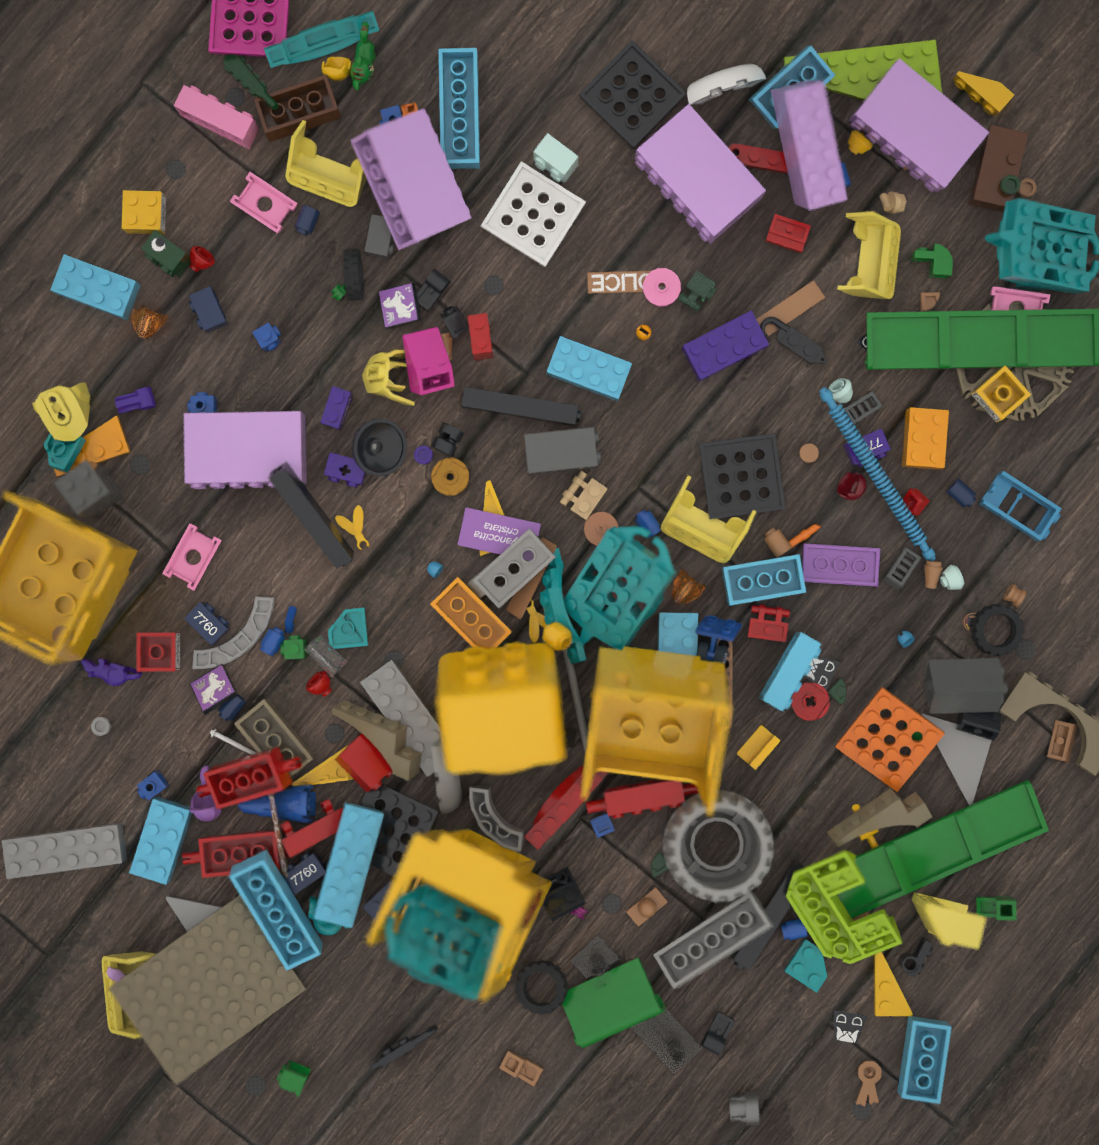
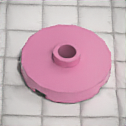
(661, 297)

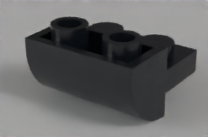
(562, 895)

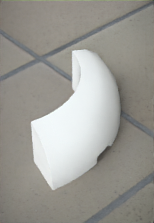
(724, 80)

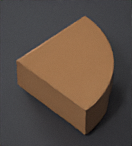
(928, 300)

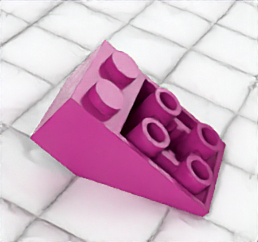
(427, 362)

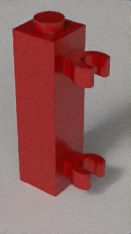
(311, 834)

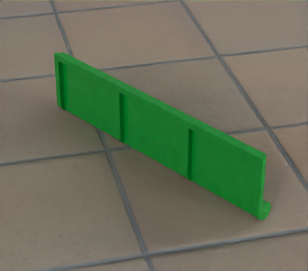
(982, 339)
(945, 847)

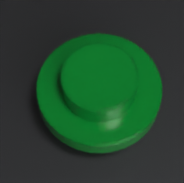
(338, 292)

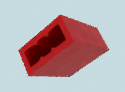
(480, 336)
(364, 763)

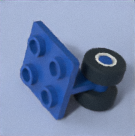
(717, 629)

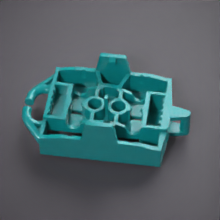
(1039, 253)
(645, 583)
(419, 951)

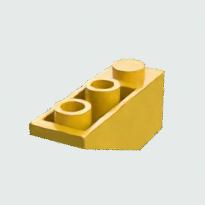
(986, 92)

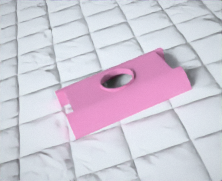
(257, 189)
(1004, 297)
(191, 541)

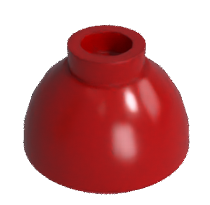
(200, 258)
(319, 684)

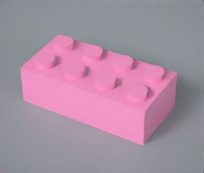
(216, 116)

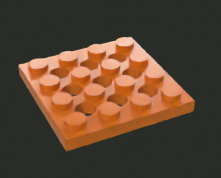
(891, 752)

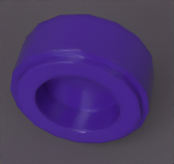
(423, 455)

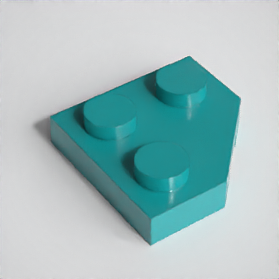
(62, 453)
(349, 629)
(808, 966)

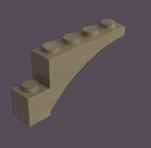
(386, 736)
(881, 812)

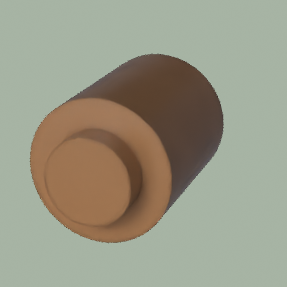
(777, 542)

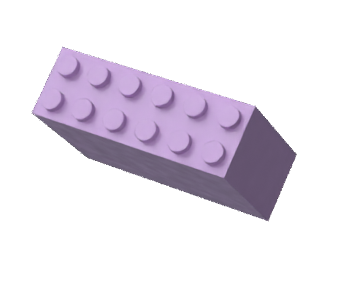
(918, 126)
(809, 144)
(699, 174)
(411, 178)
(242, 447)

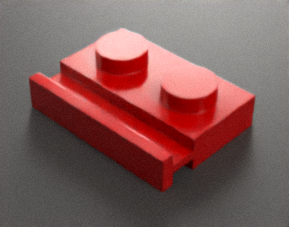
(788, 233)

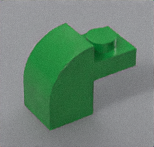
(939, 258)
(1000, 907)

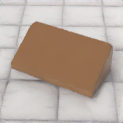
(1062, 741)

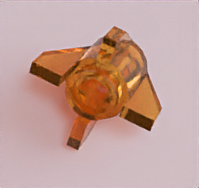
(146, 321)
(686, 588)

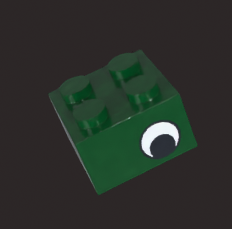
(164, 252)

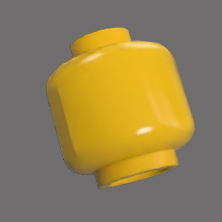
(557, 636)

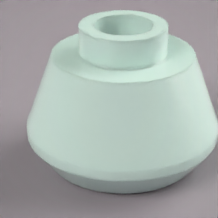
(841, 390)
(952, 578)

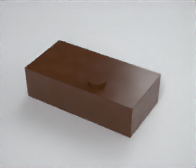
(306, 101)
(999, 157)

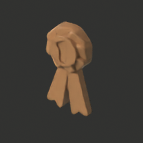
(869, 1074)

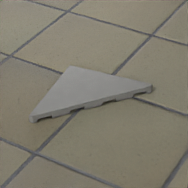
(963, 755)
(190, 911)

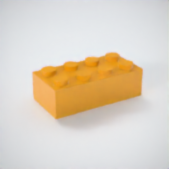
(470, 616)

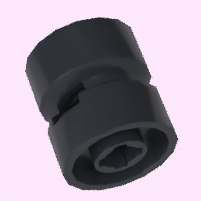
(443, 445)

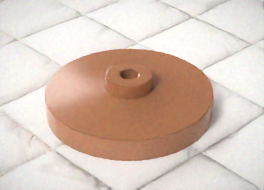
(597, 525)

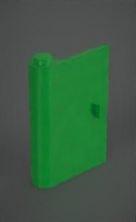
(611, 1003)

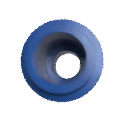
(648, 521)
(272, 641)
(793, 929)

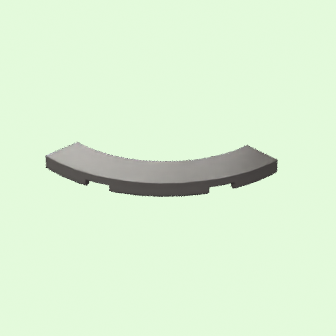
(242, 642)

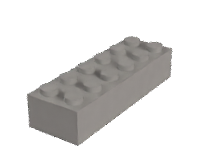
(402, 703)
(64, 850)
(713, 940)

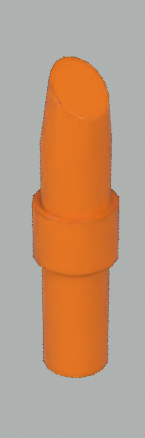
(803, 535)

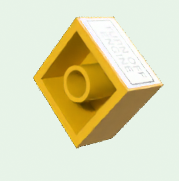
(143, 212)
(1001, 394)

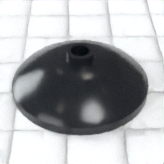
(389, 451)

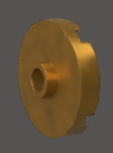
(440, 473)

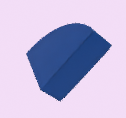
(289, 621)

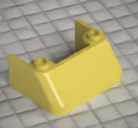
(322, 175)
(877, 256)
(695, 529)
(949, 920)
(116, 1017)

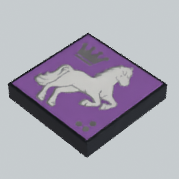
(399, 305)
(213, 689)

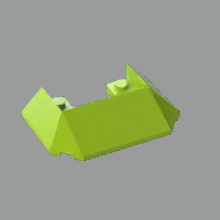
(816, 902)

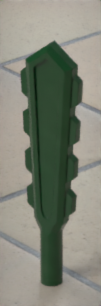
(243, 72)

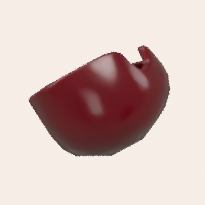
(852, 486)

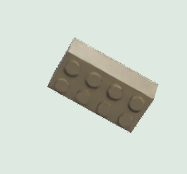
(268, 729)

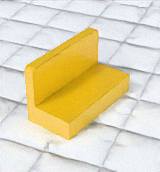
(758, 747)

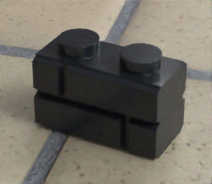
(980, 724)

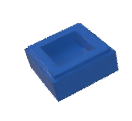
(602, 825)

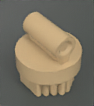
(893, 202)

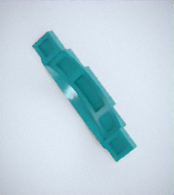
(320, 40)
(554, 606)

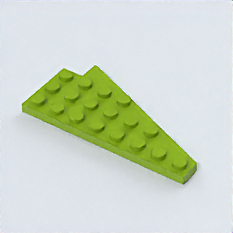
(861, 69)

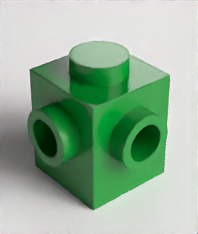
(294, 648)

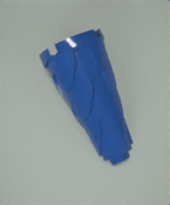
(290, 804)

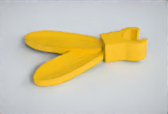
(356, 527)
(535, 620)

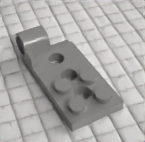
(484, 582)

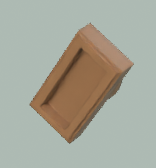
(646, 906)

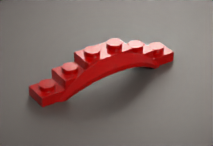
(560, 806)

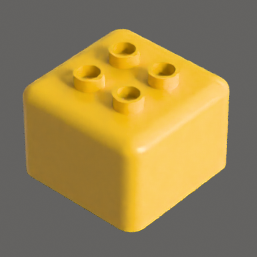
(500, 708)

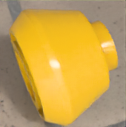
(858, 142)

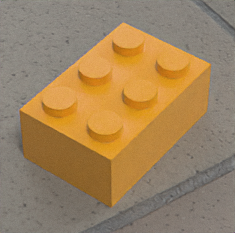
(925, 438)

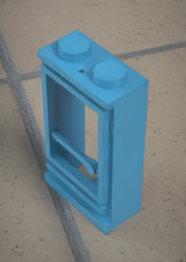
(999, 490)

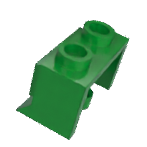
(293, 1077)

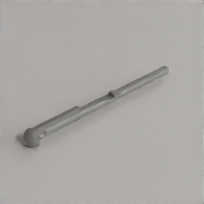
(577, 699)

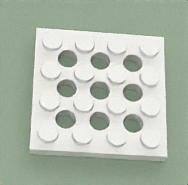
(541, 185)

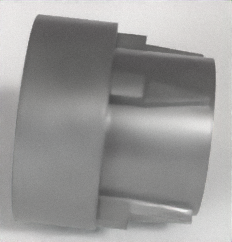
(744, 1108)

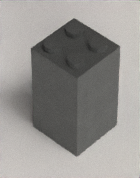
(562, 451)
(89, 489)
(964, 685)

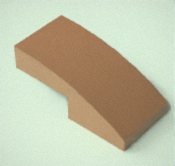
(521, 1068)

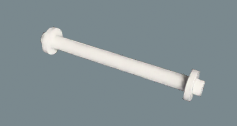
(214, 733)

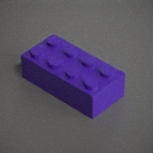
(725, 346)

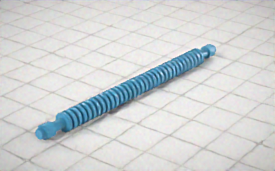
(877, 475)

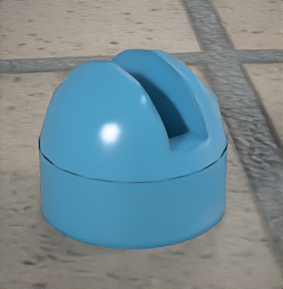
(434, 569)
(906, 639)

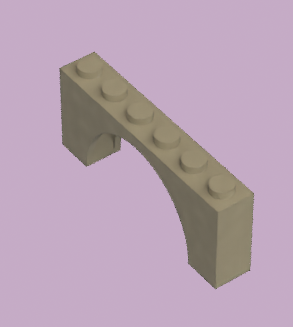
(1029, 692)

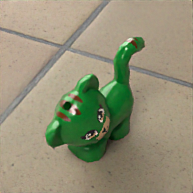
(362, 67)

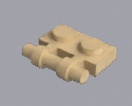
(589, 497)

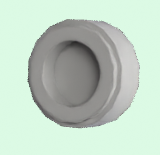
(101, 726)

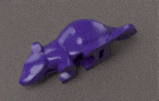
(113, 673)

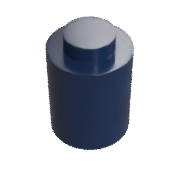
(306, 220)
(961, 493)
(232, 708)

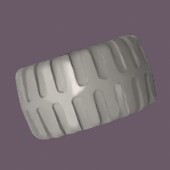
(726, 880)

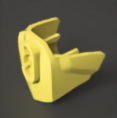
(377, 372)
(72, 403)

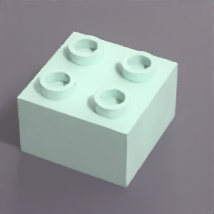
(555, 159)

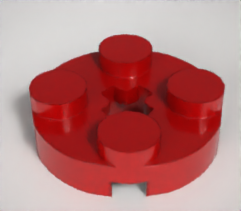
(814, 711)

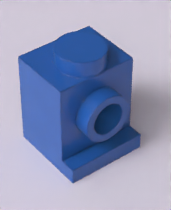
(159, 784)

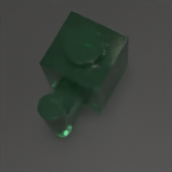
(699, 287)

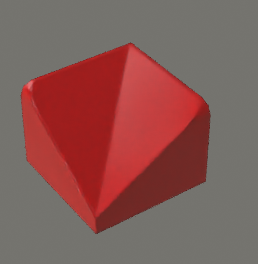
(915, 501)

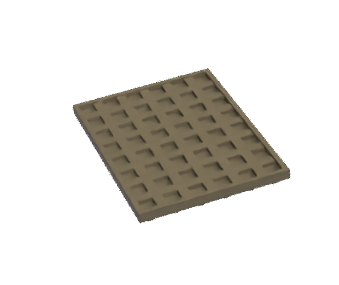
(206, 990)

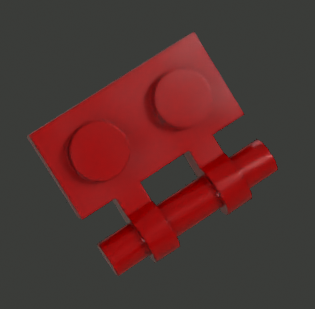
(767, 629)

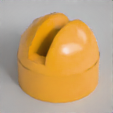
(640, 335)

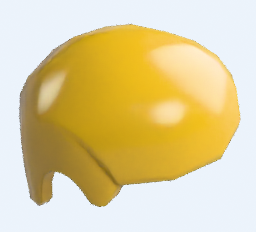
(336, 68)

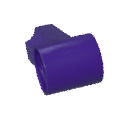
(140, 399)

